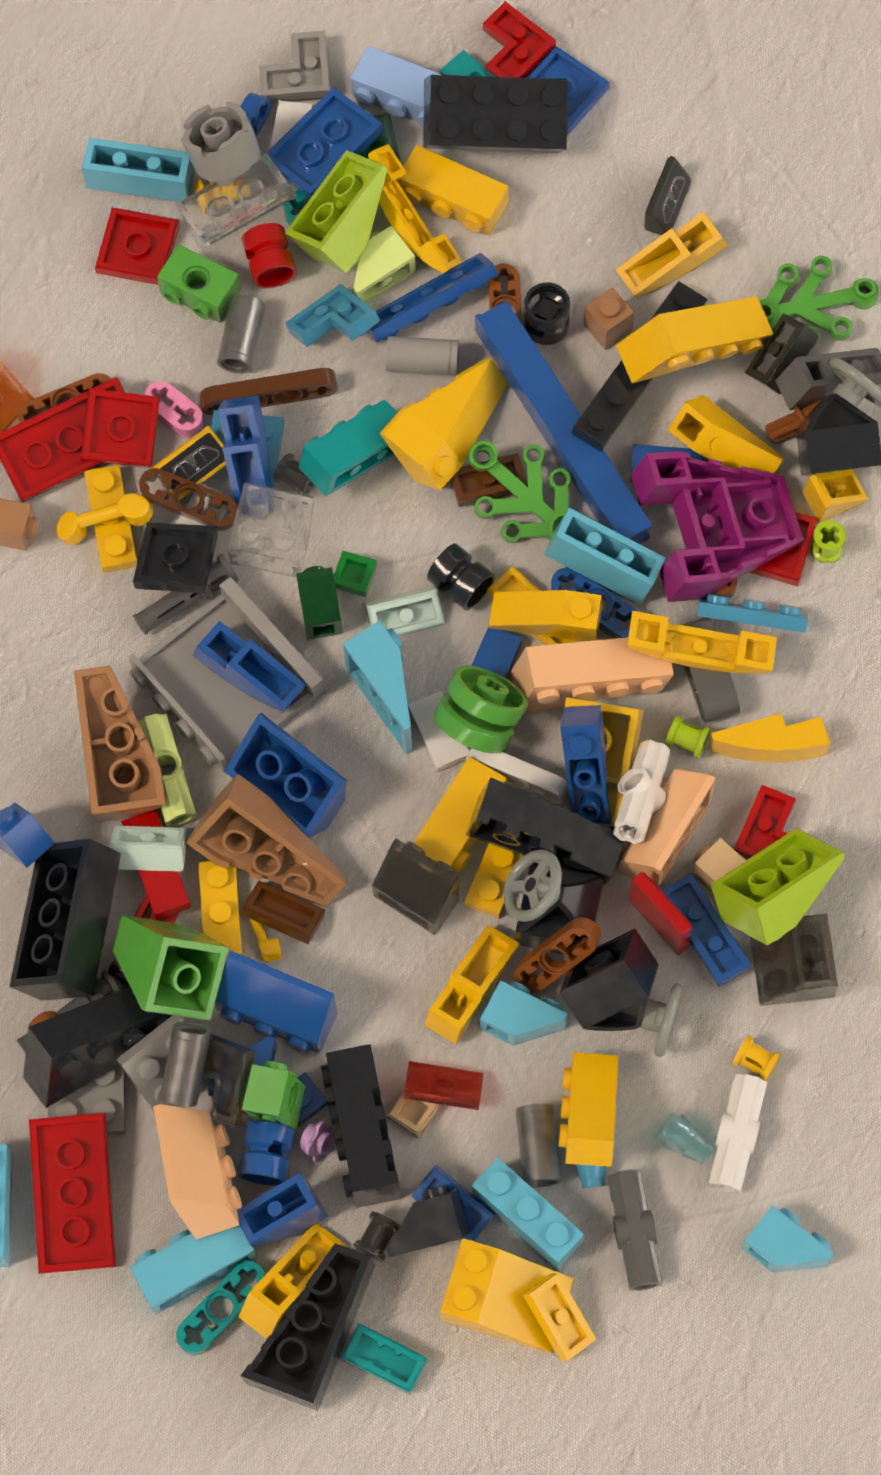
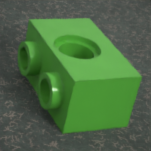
(189, 268)
(274, 1094)

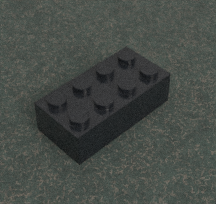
(495, 113)
(65, 920)

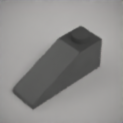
(811, 378)

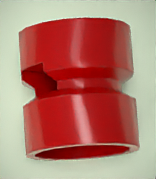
(268, 255)

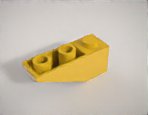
(722, 438)

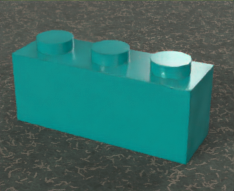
(348, 449)

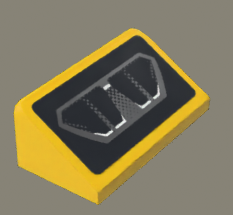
(195, 459)

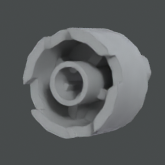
(220, 143)

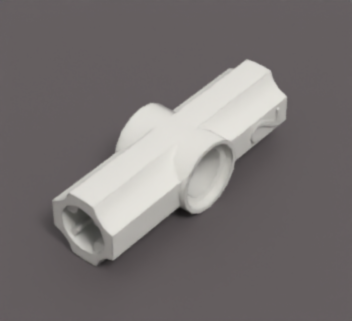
(641, 791)
(737, 1133)

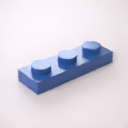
(709, 933)

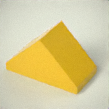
(833, 493)

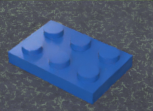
(320, 140)

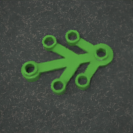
(808, 306)
(528, 498)

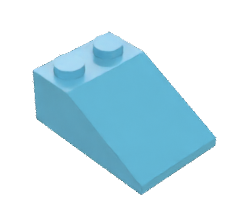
(377, 669)

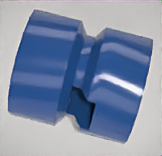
(267, 1152)

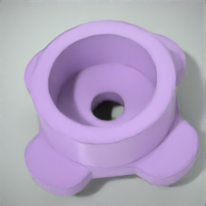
(317, 1140)

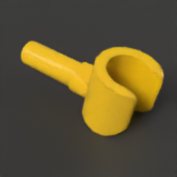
(269, 948)

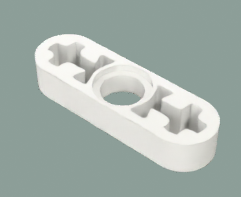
(525, 775)

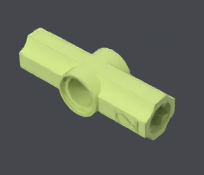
(179, 803)

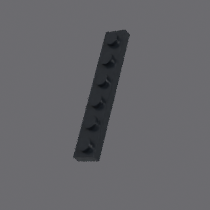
(618, 393)

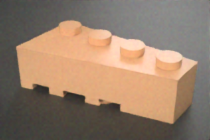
(586, 672)

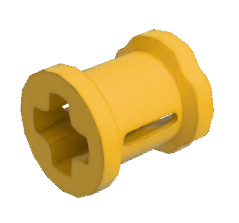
(756, 1058)

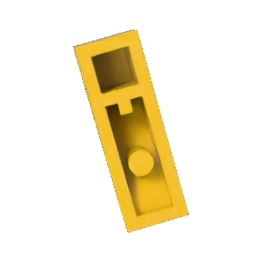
(548, 613)
(286, 1280)

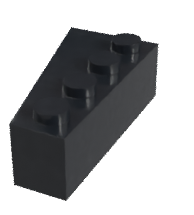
(527, 824)
(84, 1044)
(362, 1126)
(309, 1340)

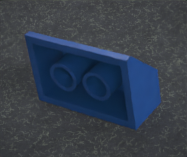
(289, 775)
(275, 1003)

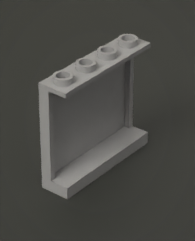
(203, 701)

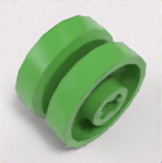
(480, 709)

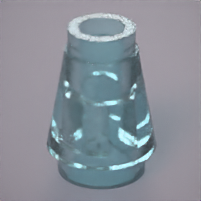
(684, 1138)

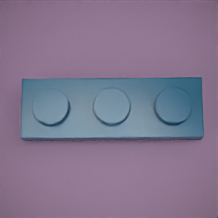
(753, 612)

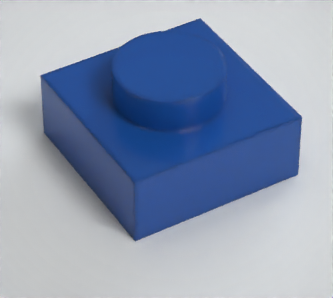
(313, 1100)

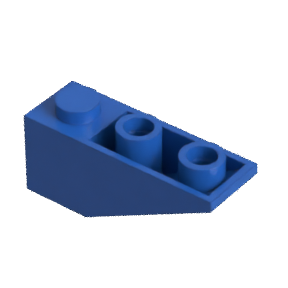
(586, 762)

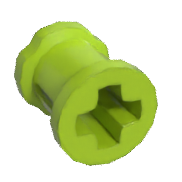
(832, 550)
(688, 736)

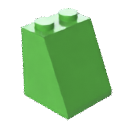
(170, 966)

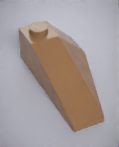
(118, 759)
(258, 837)

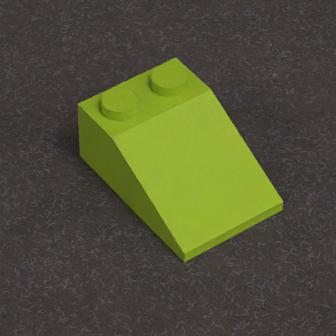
(340, 213)
(776, 886)

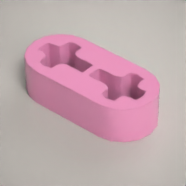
(178, 403)

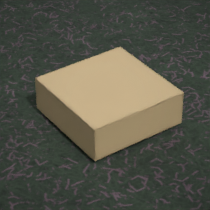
(412, 1114)

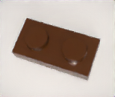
(473, 484)

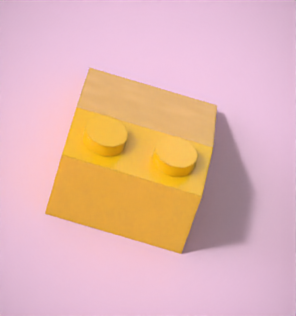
(489, 1292)

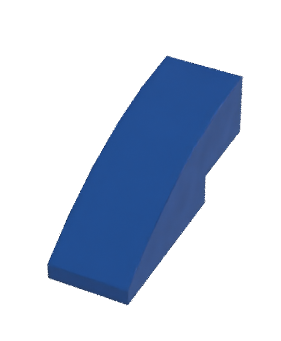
(245, 443)
(248, 668)

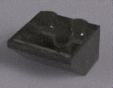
(417, 886)
(797, 964)

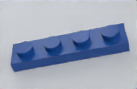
(438, 292)

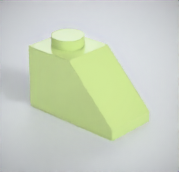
(382, 264)

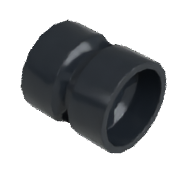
(546, 313)
(460, 576)

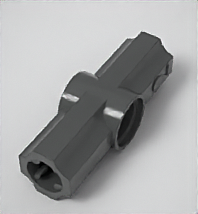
(634, 1230)

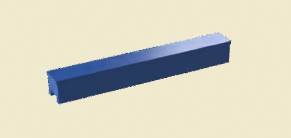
(555, 418)

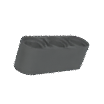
(712, 689)

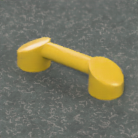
(134, 507)

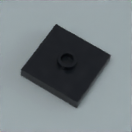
(175, 557)

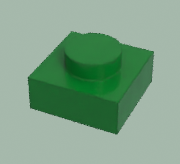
(354, 573)

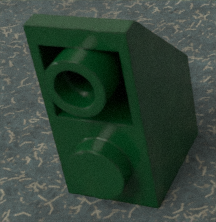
(319, 602)

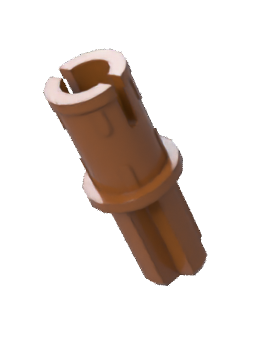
(789, 424)

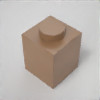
(608, 318)
(17, 524)

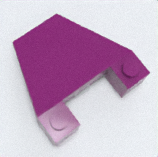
(725, 517)

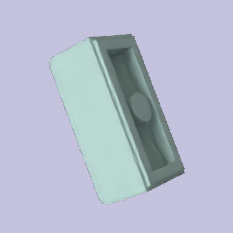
(407, 611)
(150, 847)

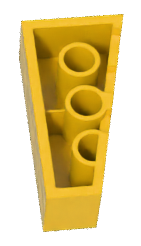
(694, 337)

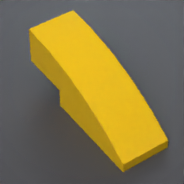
(672, 256)
(772, 740)
(471, 984)

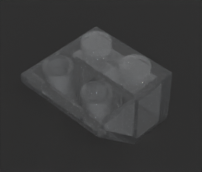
(271, 530)

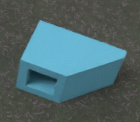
(520, 1017)
(784, 1245)

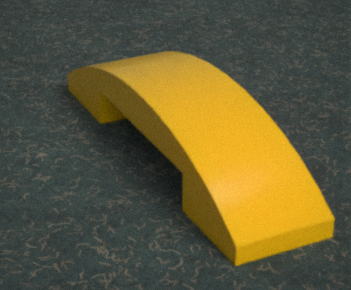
(405, 220)
(701, 647)

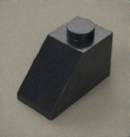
(431, 1222)

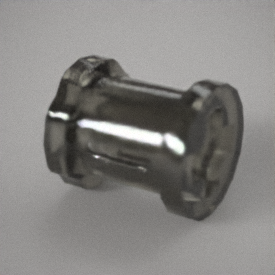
(289, 472)
(377, 1236)

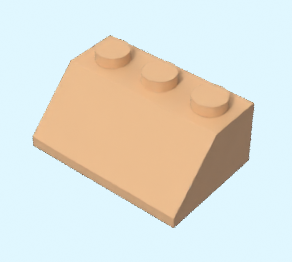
(669, 827)
(198, 1169)

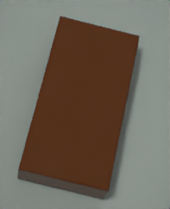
(283, 912)

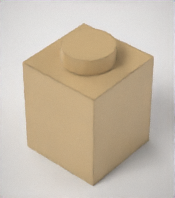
(715, 861)

